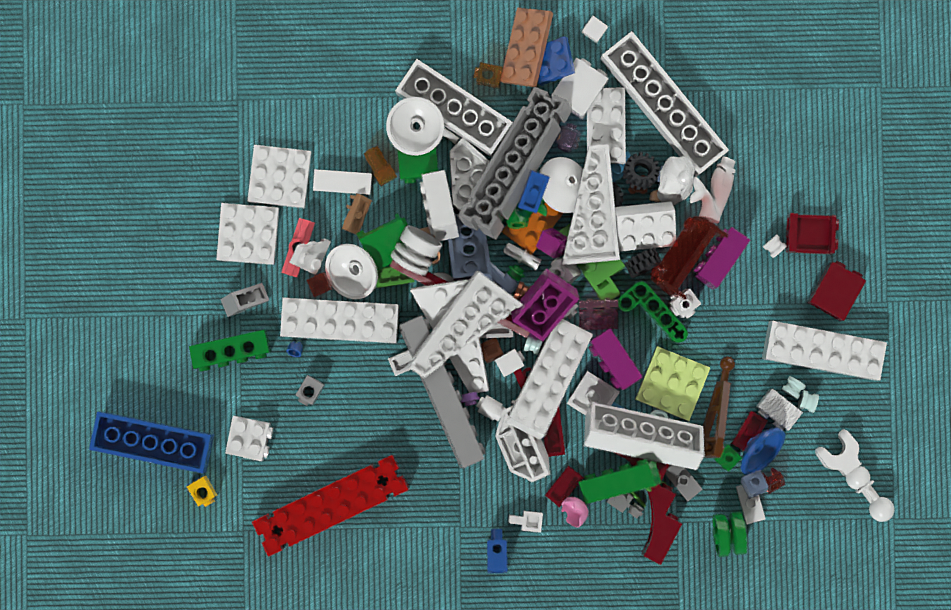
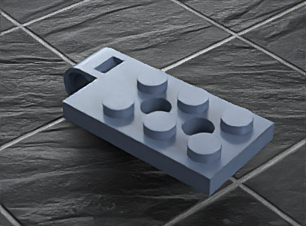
(465, 264)

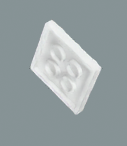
(279, 176)
(247, 233)

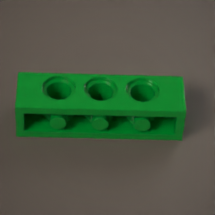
(200, 351)

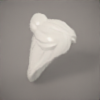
(676, 180)

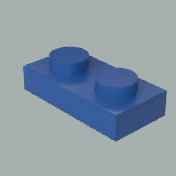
(533, 191)

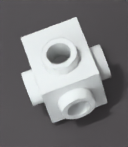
(566, 272)
(689, 304)

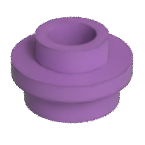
(470, 399)

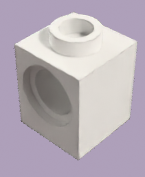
(510, 362)

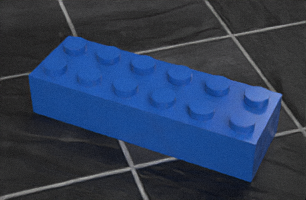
(151, 442)

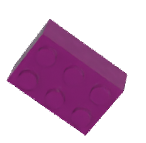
(721, 258)
(545, 305)
(614, 360)

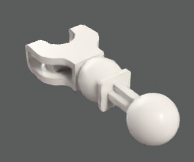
(856, 476)

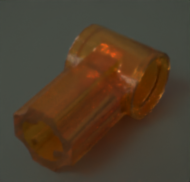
(381, 169)

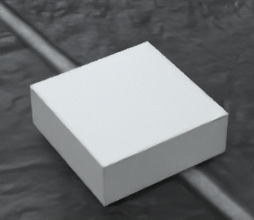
(594, 29)

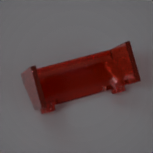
(684, 254)

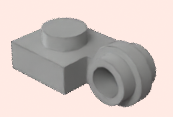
(622, 501)

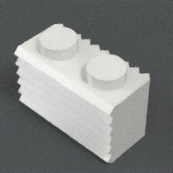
(779, 410)

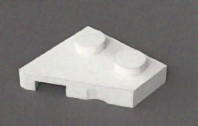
(310, 255)

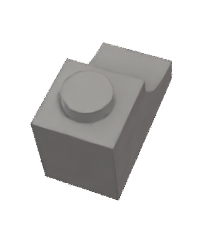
(244, 299)

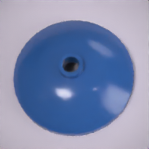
(762, 450)

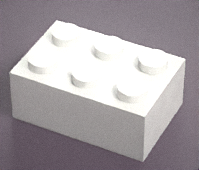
(438, 206)
(645, 226)

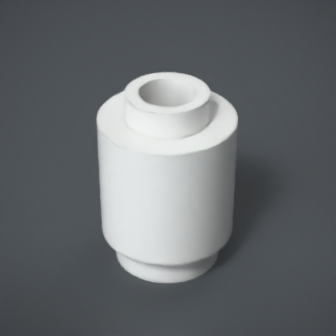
(490, 408)

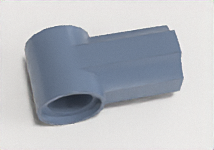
(502, 280)

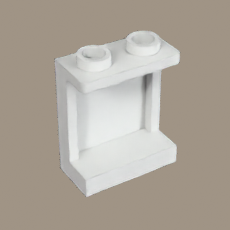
(581, 87)

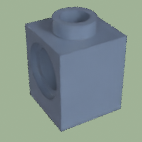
(754, 484)

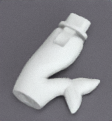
(721, 185)

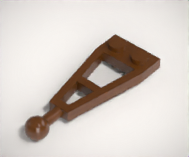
(719, 404)

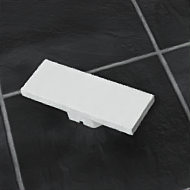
(342, 182)

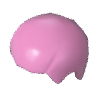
(576, 511)

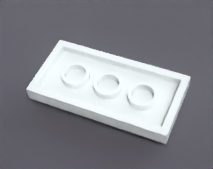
(607, 123)

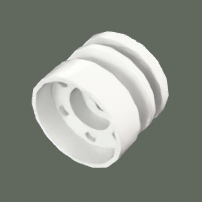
(415, 250)

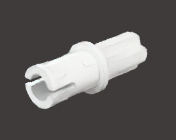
(522, 256)

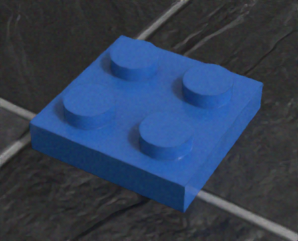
(556, 61)

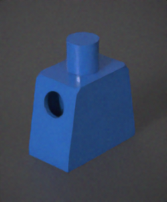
(497, 561)

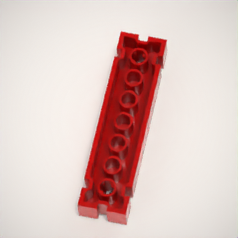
(330, 505)

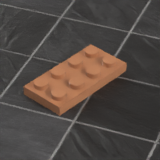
(526, 47)

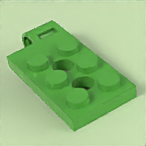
(600, 274)

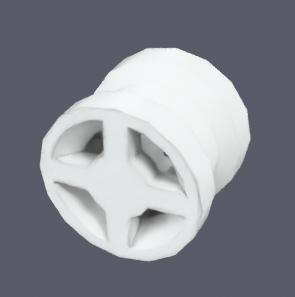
(774, 246)

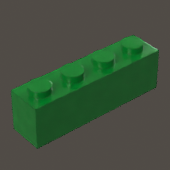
(620, 482)

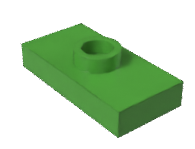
(389, 277)

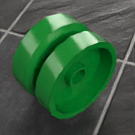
(729, 534)

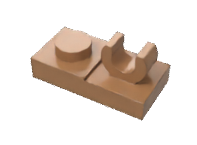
(357, 213)

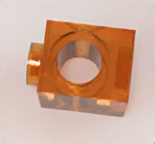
(494, 81)

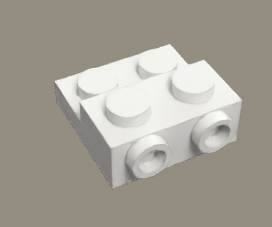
(249, 438)

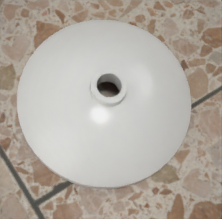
(401, 129)
(560, 192)
(345, 275)

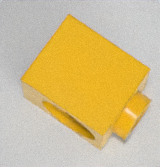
(194, 490)

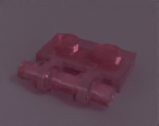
(598, 318)

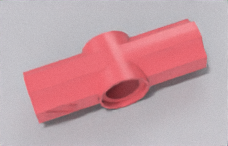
(301, 235)

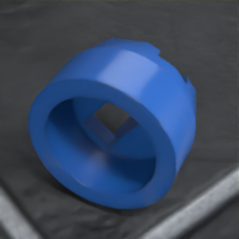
(295, 349)

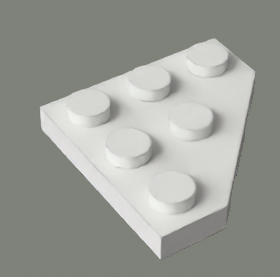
(466, 170)

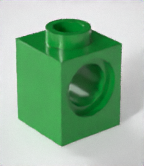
(728, 458)

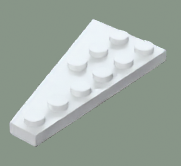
(593, 222)
(468, 318)
(469, 362)

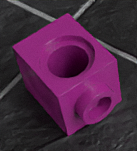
(552, 243)

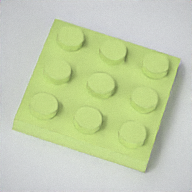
(672, 383)

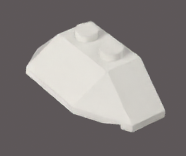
(522, 452)

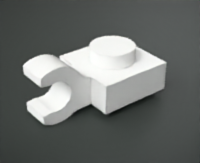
(530, 521)

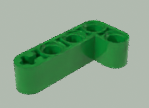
(656, 314)

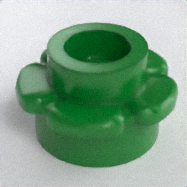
(516, 272)

